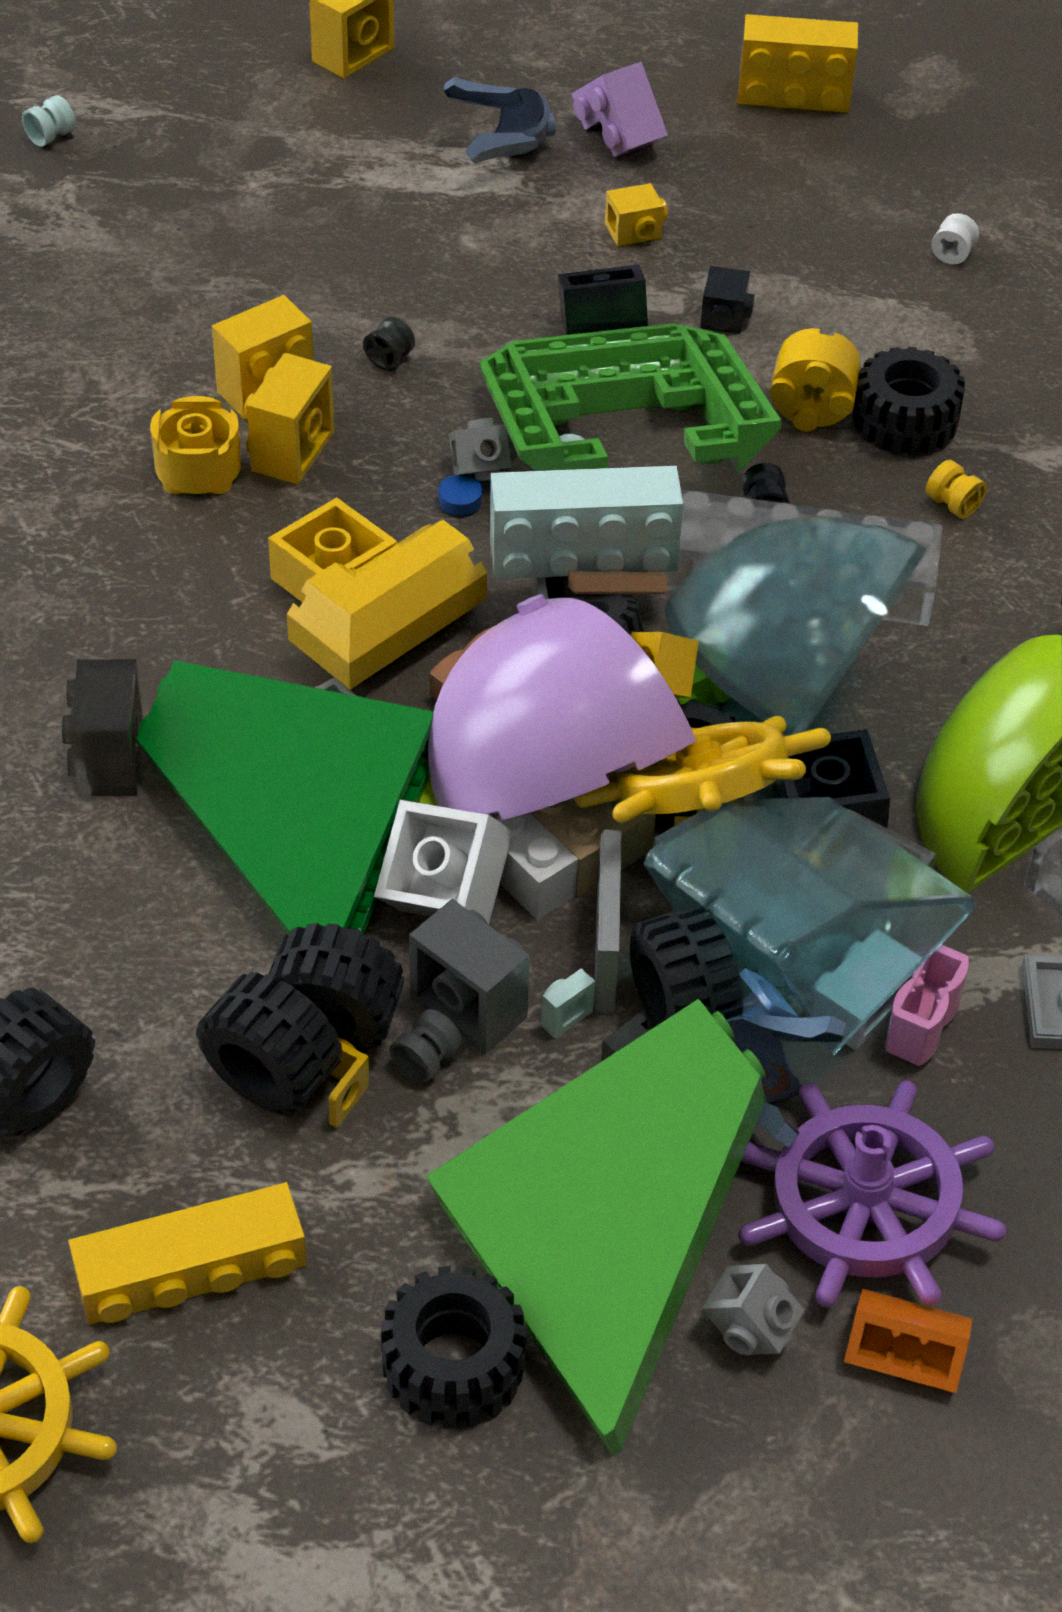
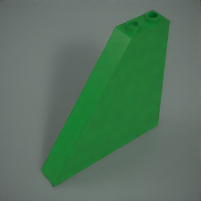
(290, 783)

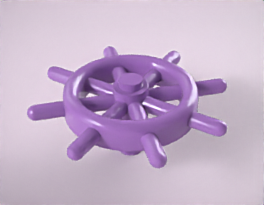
(869, 1192)

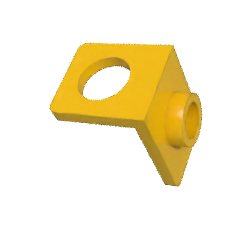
(352, 1072)

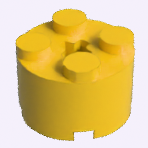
(815, 379)
(196, 446)

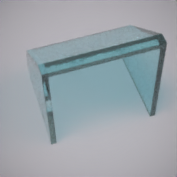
(827, 894)

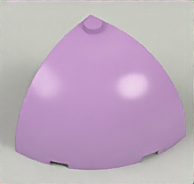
(548, 711)

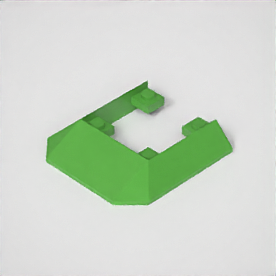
(625, 369)

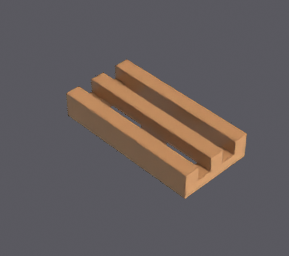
(617, 582)

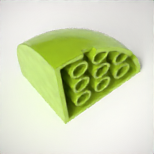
(996, 767)

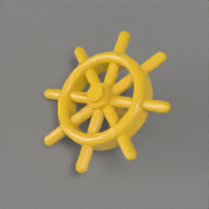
(715, 769)
(55, 1433)

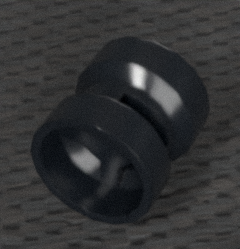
(765, 483)

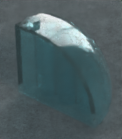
(790, 609)

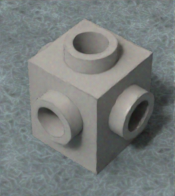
(466, 449)
(753, 1309)

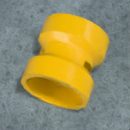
(956, 489)

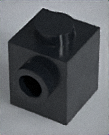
(726, 300)

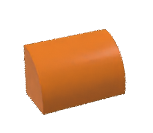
(909, 1340)

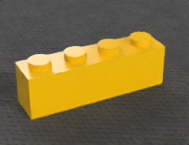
(188, 1253)

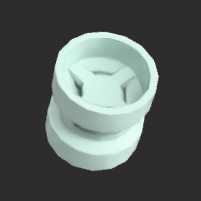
(49, 120)

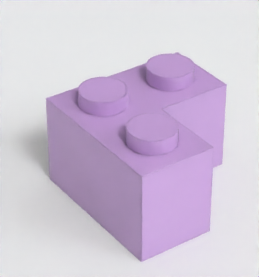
(624, 108)

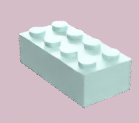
(585, 521)

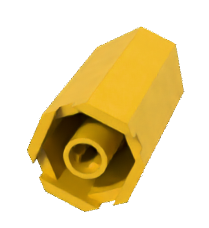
(383, 609)

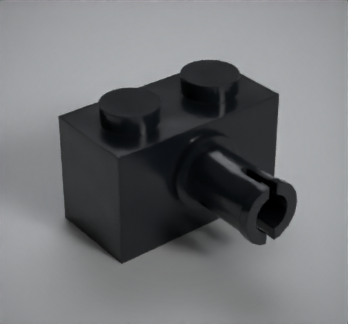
(603, 299)

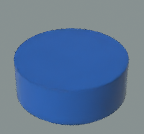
(460, 495)

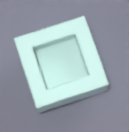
(567, 1002)

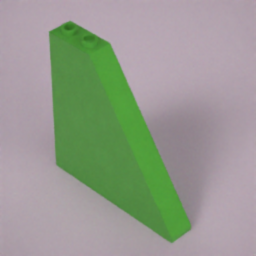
(608, 1203)

